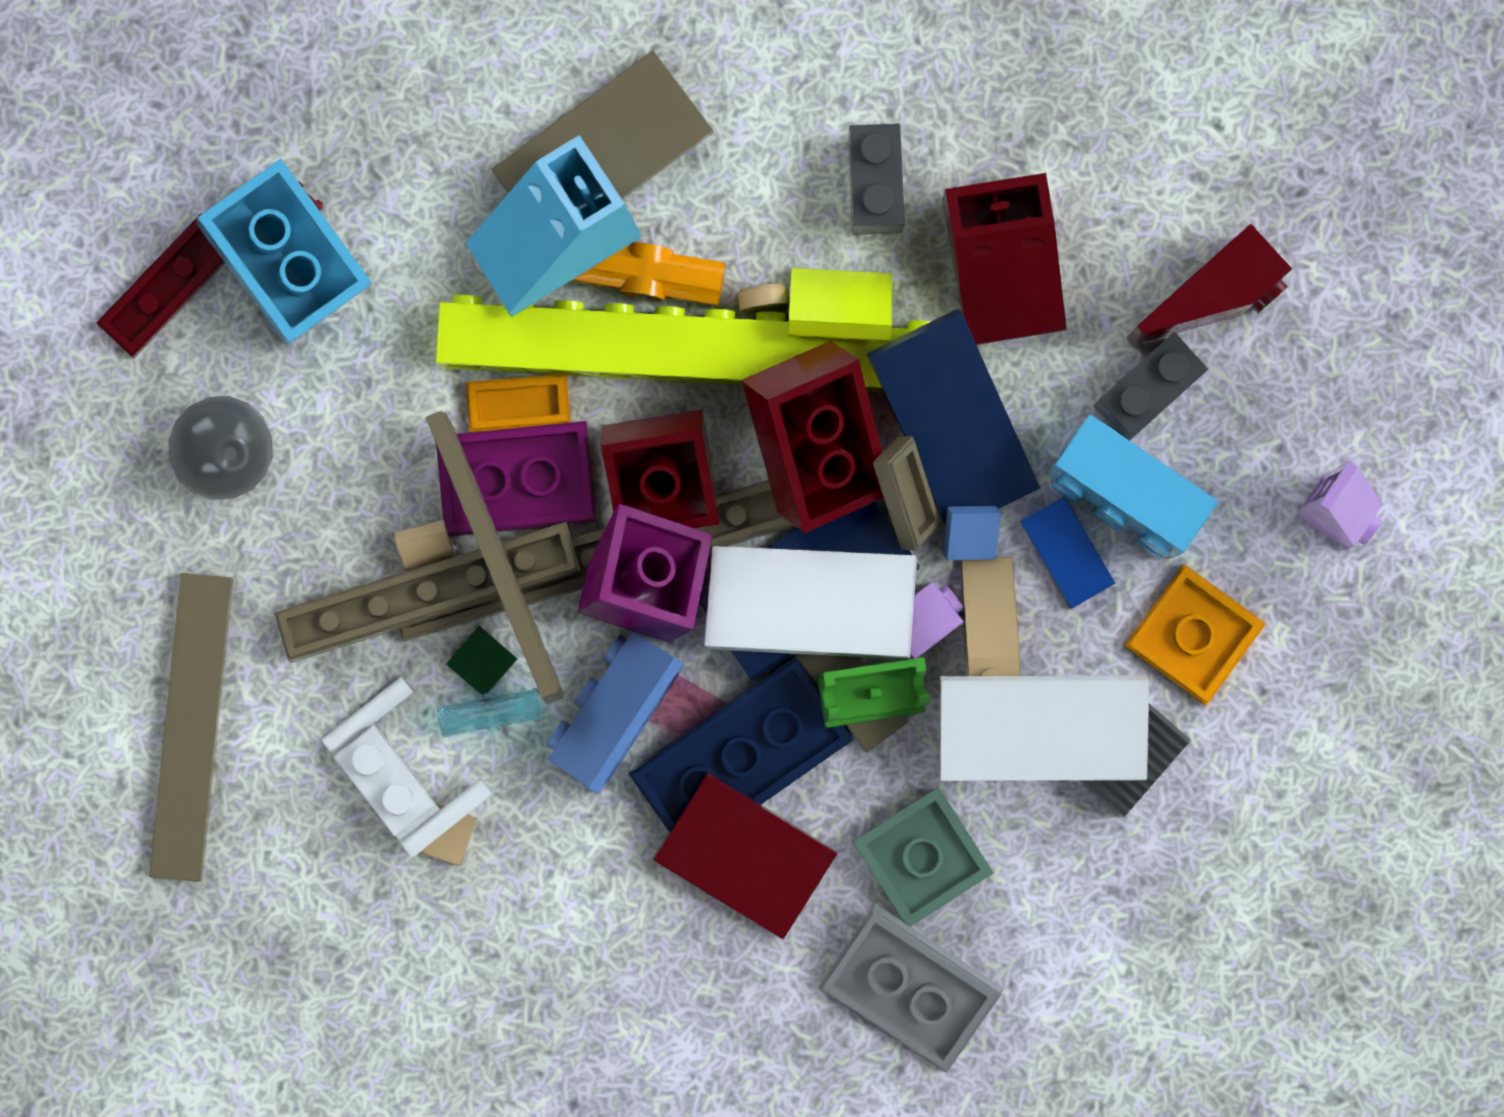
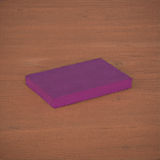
(525, 477)

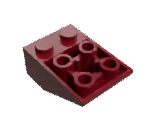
(1005, 258)

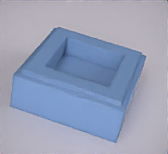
(971, 533)

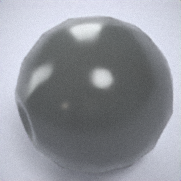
(220, 448)

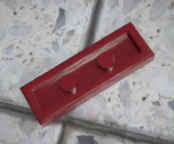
(162, 291)

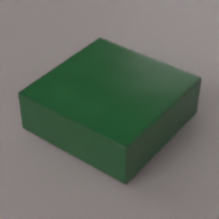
(482, 661)

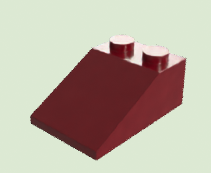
(1236, 278)

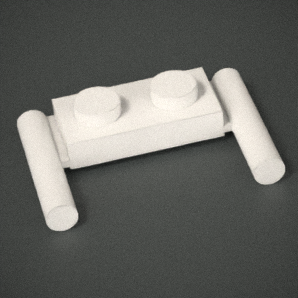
(389, 782)

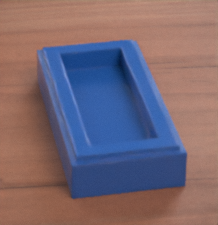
(1067, 552)

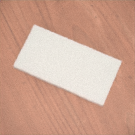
(811, 602)
(1043, 728)

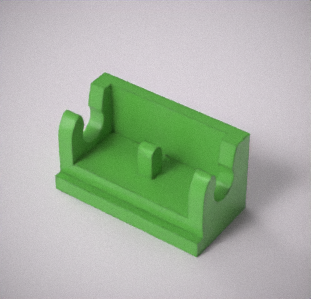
(873, 692)

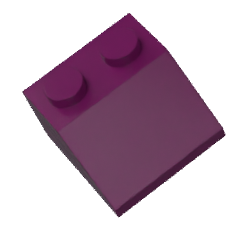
(646, 575)

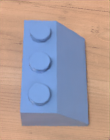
(613, 711)

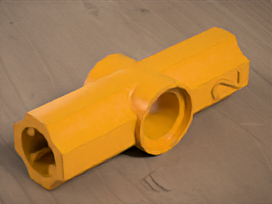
(658, 273)

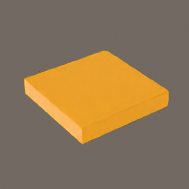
(1194, 634)

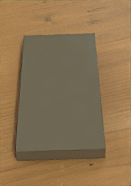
(629, 126)

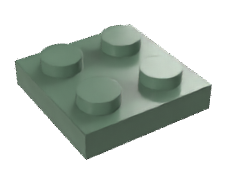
(922, 857)

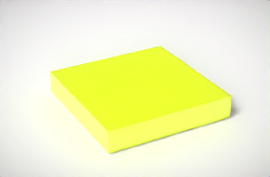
(840, 304)

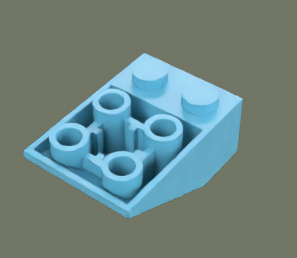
(552, 227)

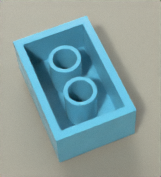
(1131, 489)

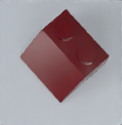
(662, 467)

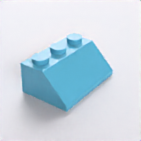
(283, 252)

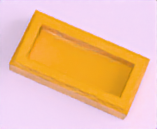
(517, 402)

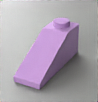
(1343, 506)

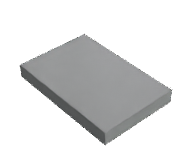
(911, 988)

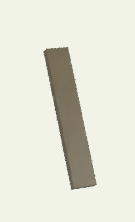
(495, 557)
(422, 594)
(191, 727)

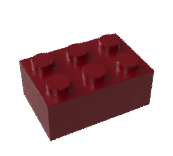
(816, 435)

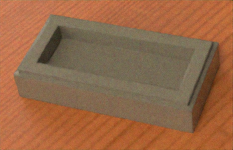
(906, 493)

